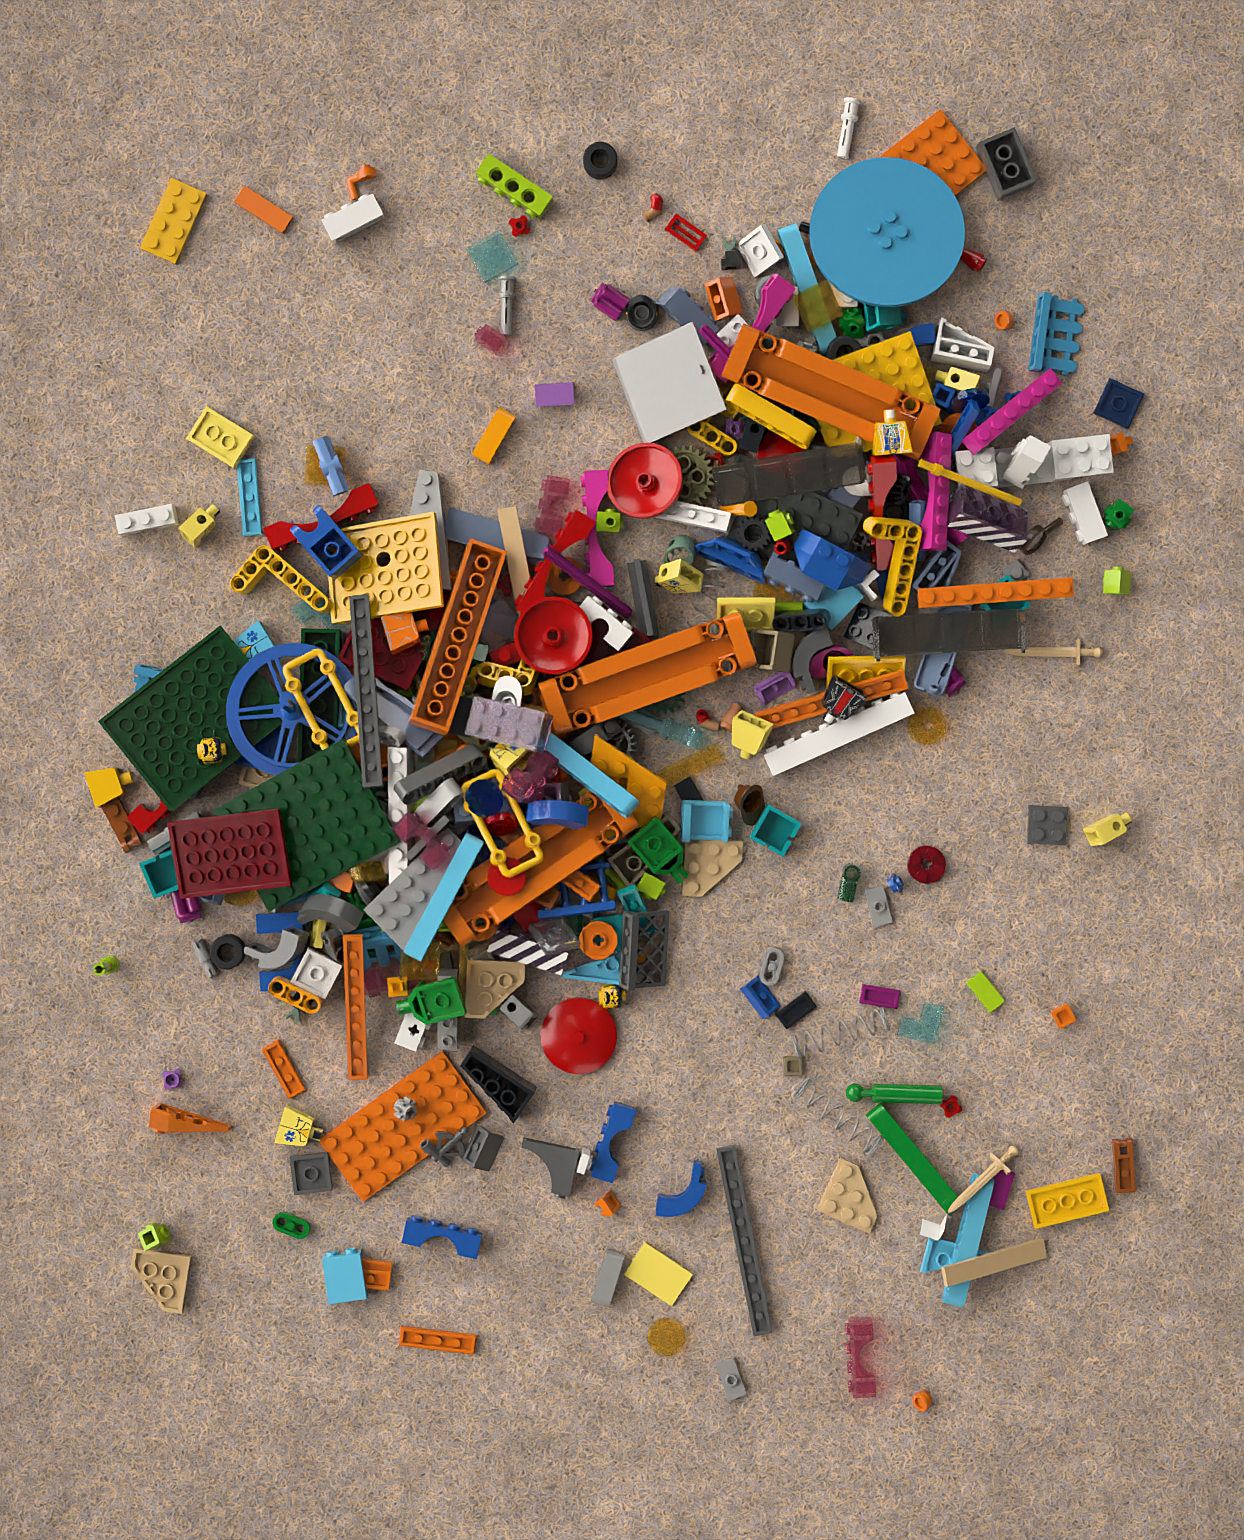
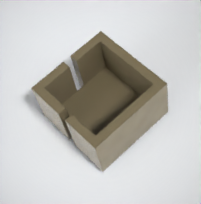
(777, 648)

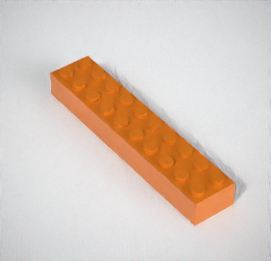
(457, 637)

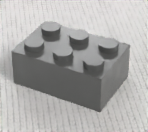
(1006, 163)

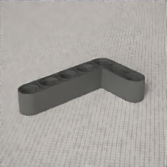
(457, 765)

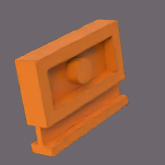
(377, 1274)

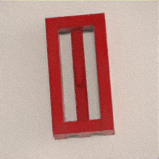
(672, 223)

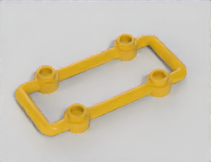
(294, 686)
(531, 840)

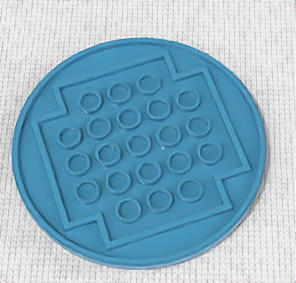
(887, 232)

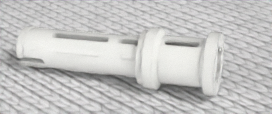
(848, 118)

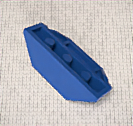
(733, 555)
(828, 562)

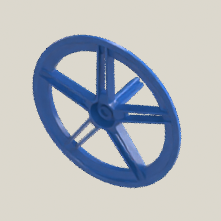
(287, 709)

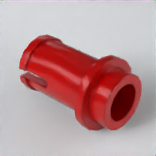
(785, 543)

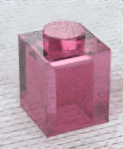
(489, 338)

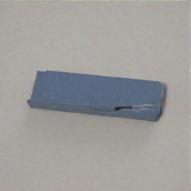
(463, 526)
(928, 675)
(395, 712)

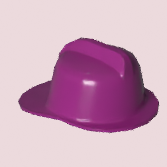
(819, 662)

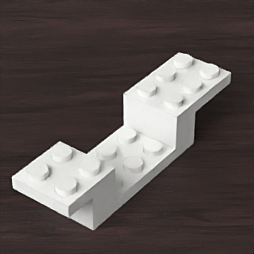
(1063, 462)

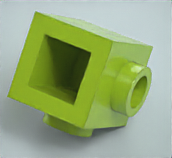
(609, 521)
(780, 524)
(1117, 581)
(651, 886)
(154, 1236)

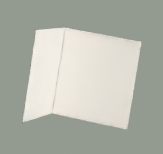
(932, 1229)

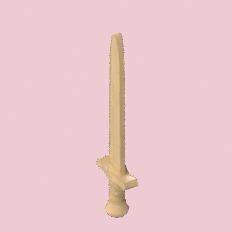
(1072, 652)
(985, 1177)

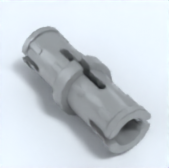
(204, 958)

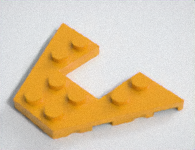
(641, 781)

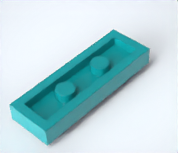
(633, 902)

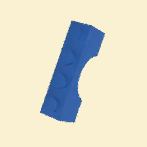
(942, 397)
(620, 1118)
(465, 1241)

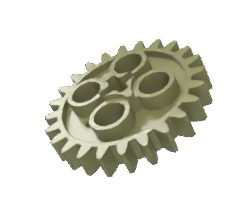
(696, 488)

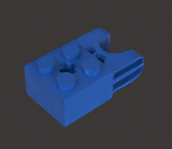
(325, 539)

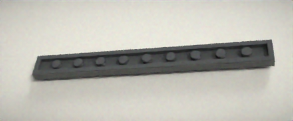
(366, 691)
(744, 1240)

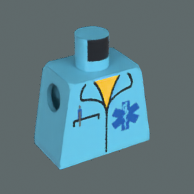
(254, 640)

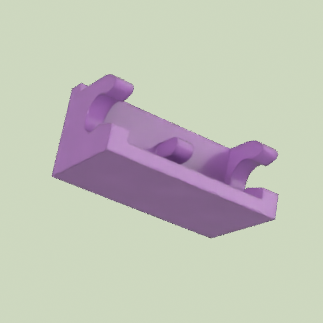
(554, 394)
(774, 687)

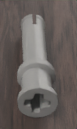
(506, 329)

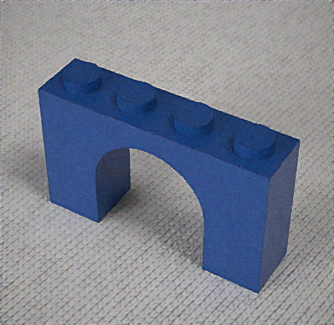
(275, 924)

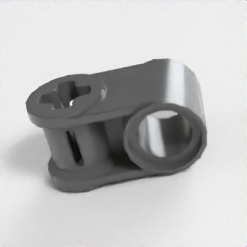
(334, 943)

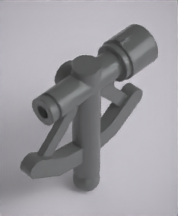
(440, 1153)

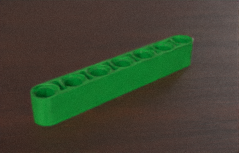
(912, 1157)

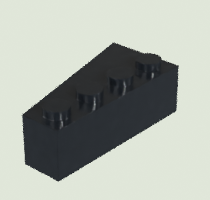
(499, 1082)

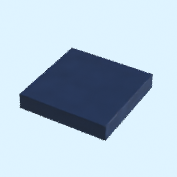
(1118, 403)

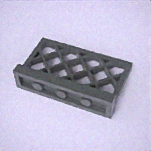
(643, 598)
(630, 953)

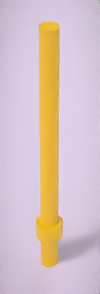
(937, 469)

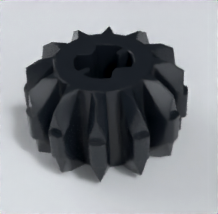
(899, 491)

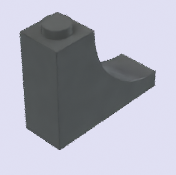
(560, 1162)

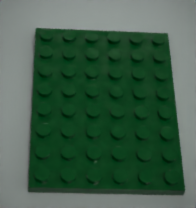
(181, 707)
(325, 819)

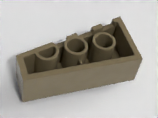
(626, 860)

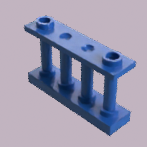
(585, 907)

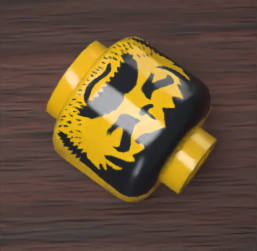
(211, 750)
(611, 996)

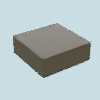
(792, 1066)

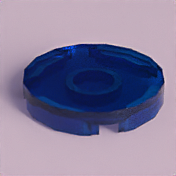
(960, 402)
(484, 798)

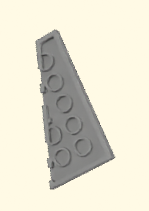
(428, 499)
(408, 895)

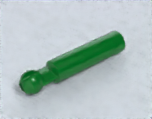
(897, 1093)

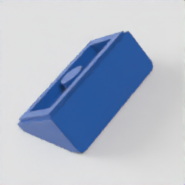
(760, 997)

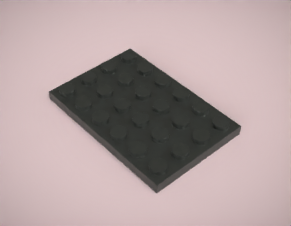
(809, 512)

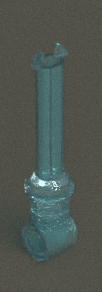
(667, 728)

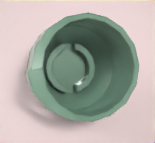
(681, 541)

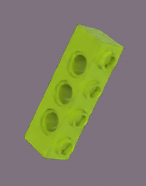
(492, 166)

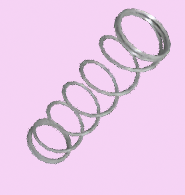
(720, 567)
(881, 1012)
(877, 1141)

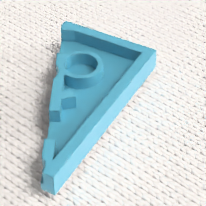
(601, 971)
(939, 1254)

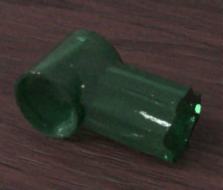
(848, 884)
(575, 924)

